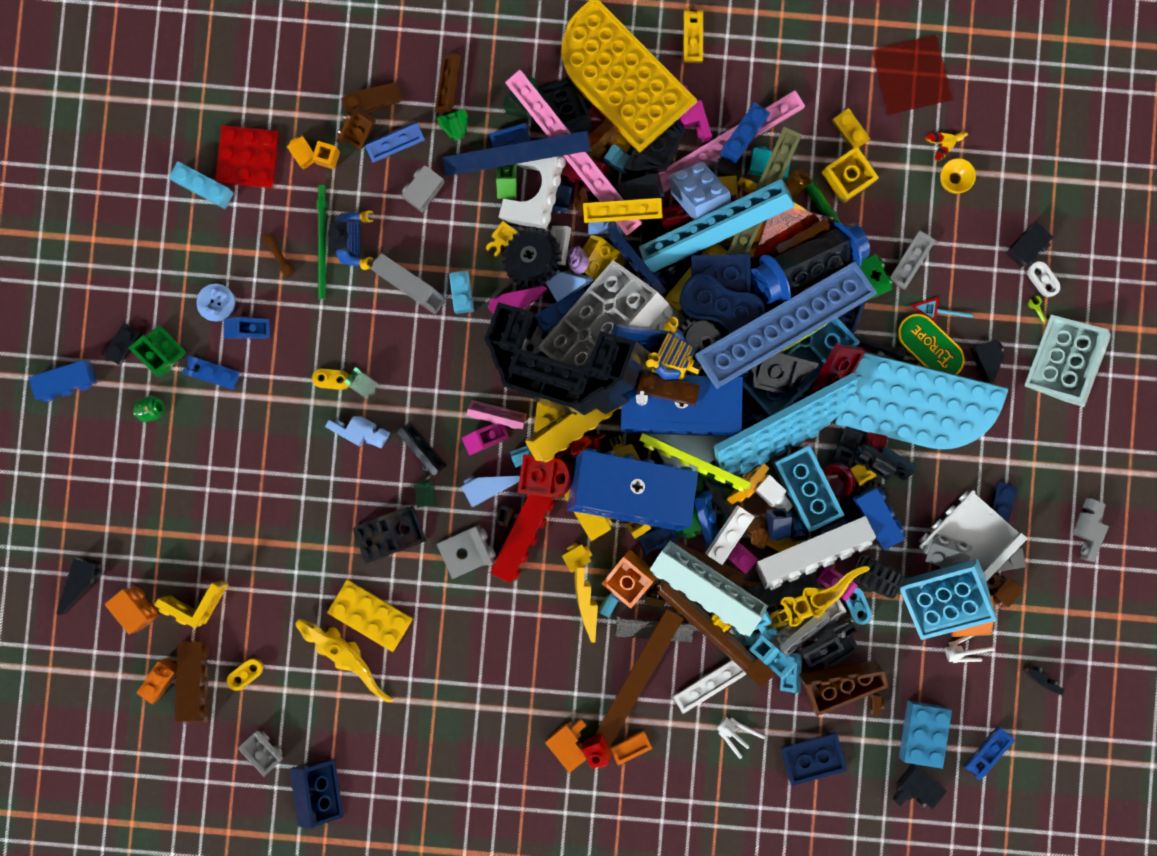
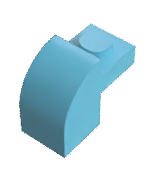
(772, 657)

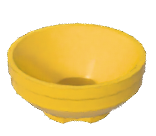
(964, 170)

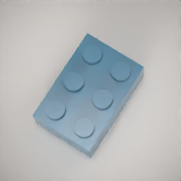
(925, 734)

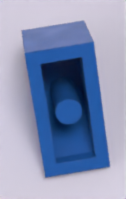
(246, 328)

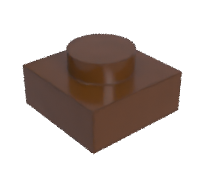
(876, 704)

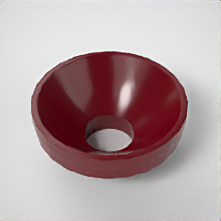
(837, 483)

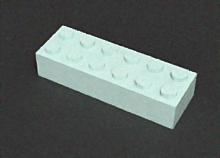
(709, 588)

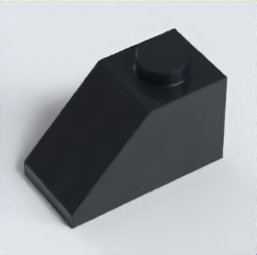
(988, 359)

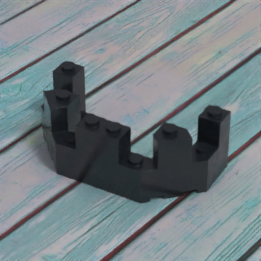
(556, 384)

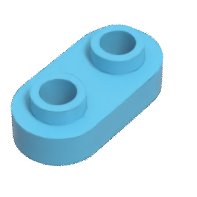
(859, 604)

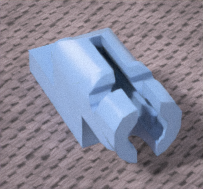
(359, 430)

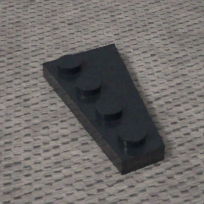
(793, 589)

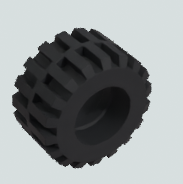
(879, 578)

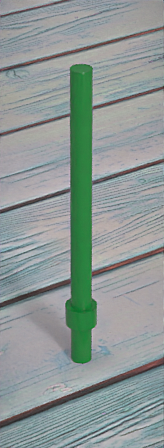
(321, 205)

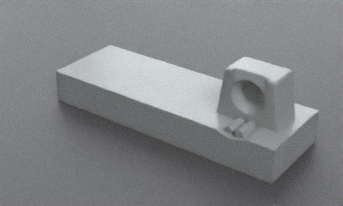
(790, 643)

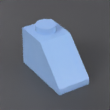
(566, 283)

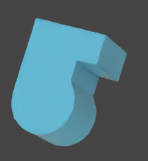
(617, 159)

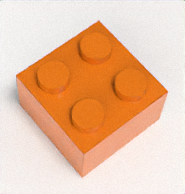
(132, 609)

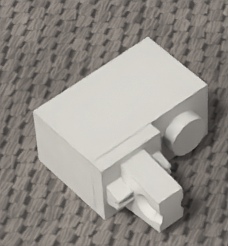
(773, 493)

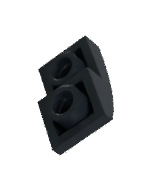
(651, 229)
(1037, 675)

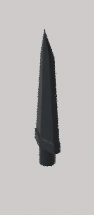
(719, 497)

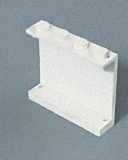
(979, 527)

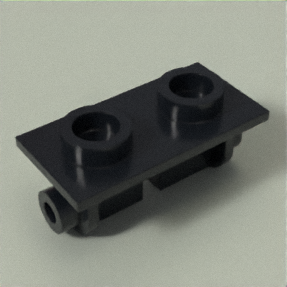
(675, 272)

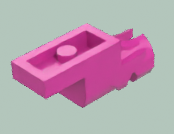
(694, 117)

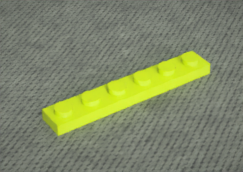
(702, 466)

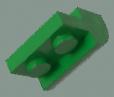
(158, 351)

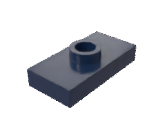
(657, 539)

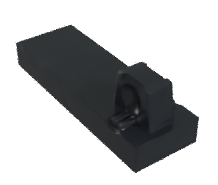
(431, 460)

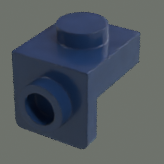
(562, 198)

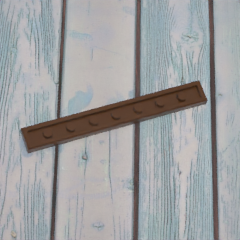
(639, 675)

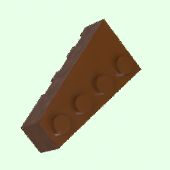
(192, 683)
(841, 685)

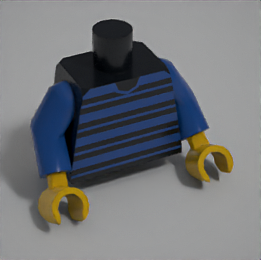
(345, 238)

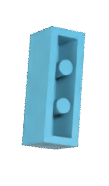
(201, 185)

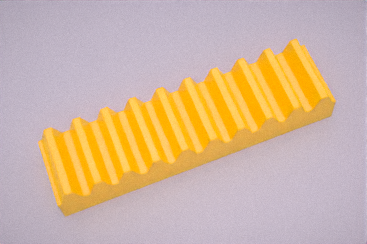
(622, 210)

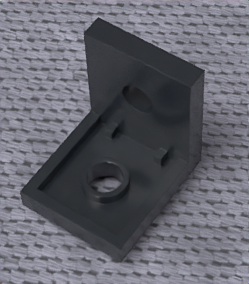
(387, 534)

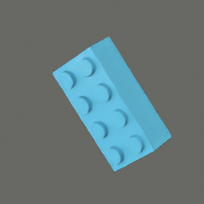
(808, 489)

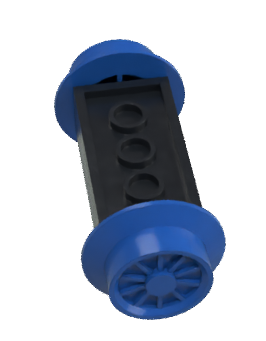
(809, 263)

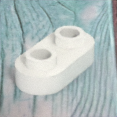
(1044, 278)

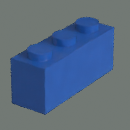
(744, 133)
(62, 381)
(880, 517)

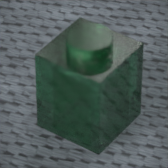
(361, 383)
(426, 493)

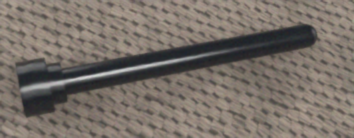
(897, 353)

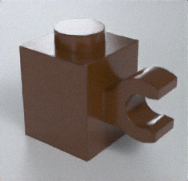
(1004, 591)

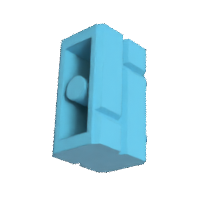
(461, 292)

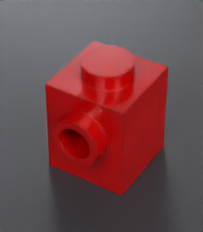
(596, 751)

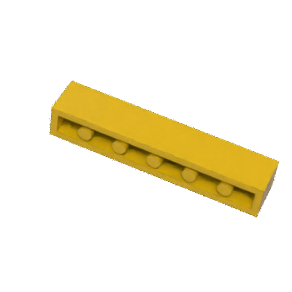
(561, 432)

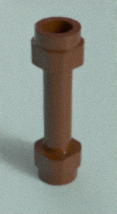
(286, 268)

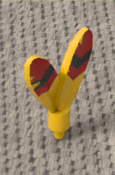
(947, 140)

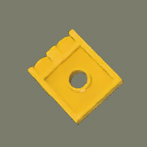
(187, 615)

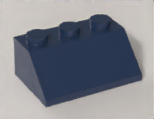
(316, 793)

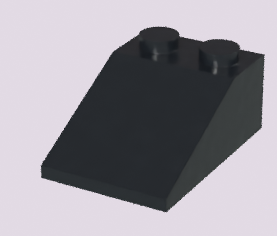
(568, 105)

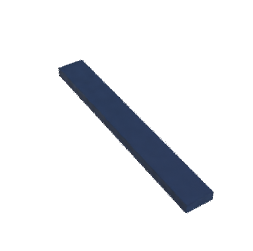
(517, 153)

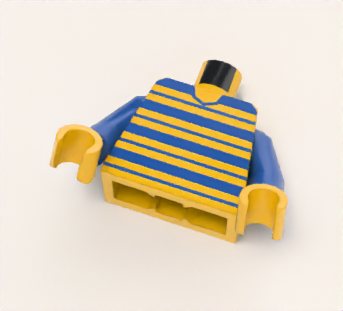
(674, 355)

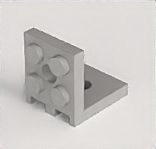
(477, 547)

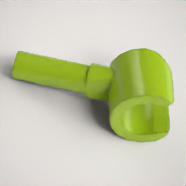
(1037, 307)

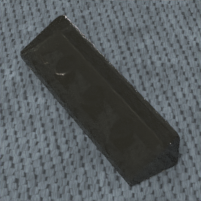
(644, 628)

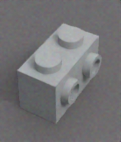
(422, 188)

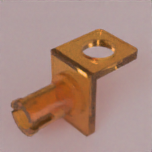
(795, 183)

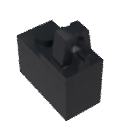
(918, 784)

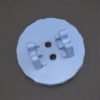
(219, 294)

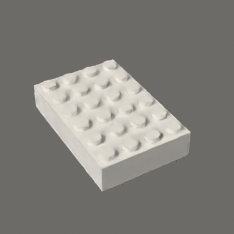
(611, 299)

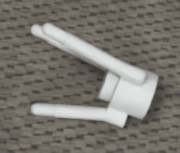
(955, 652)
(727, 728)

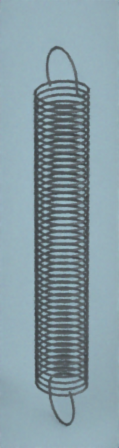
(726, 170)

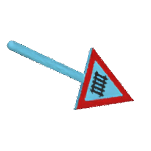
(930, 309)

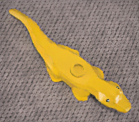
(812, 602)
(344, 654)

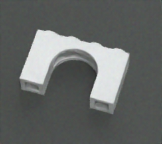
(538, 209)

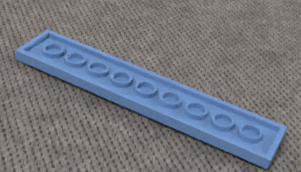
(785, 325)

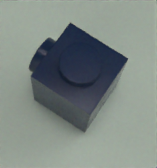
(778, 524)

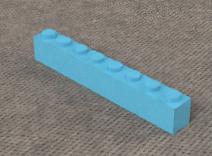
(717, 226)

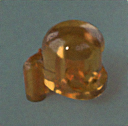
(757, 531)

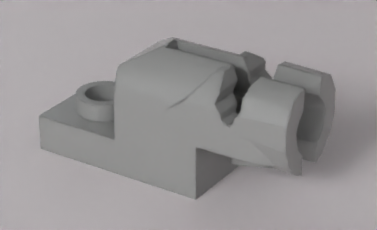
(1091, 529)

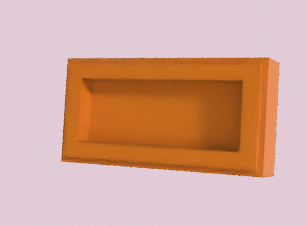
(631, 747)

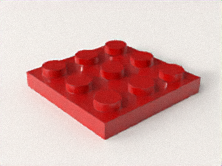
(247, 157)

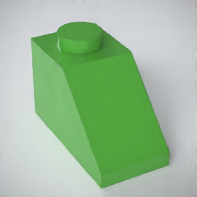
(507, 182)

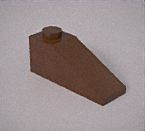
(373, 98)

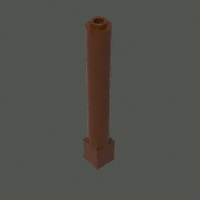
(723, 640)

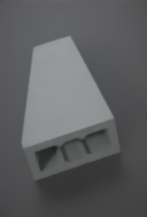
(408, 283)

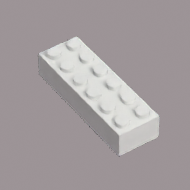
(815, 552)

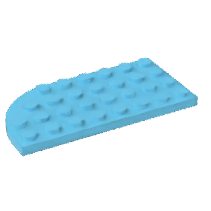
(921, 404)
(785, 428)

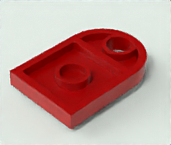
(543, 477)

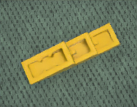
(587, 606)

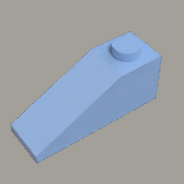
(483, 488)

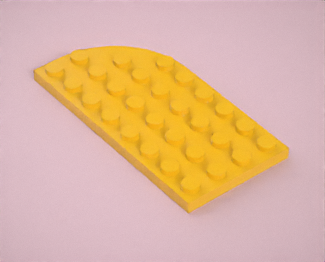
(621, 76)

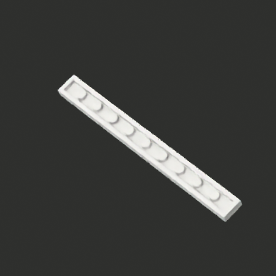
(731, 672)

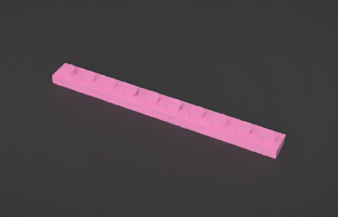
(778, 111)
(554, 127)

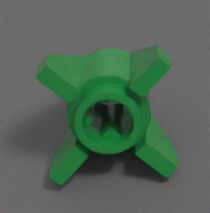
(454, 124)

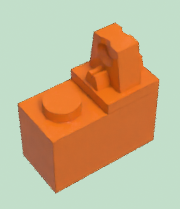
(158, 680)
(565, 745)

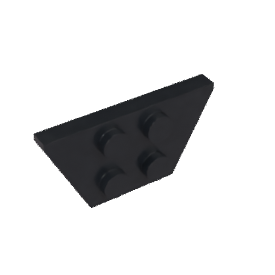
(658, 154)
(781, 373)

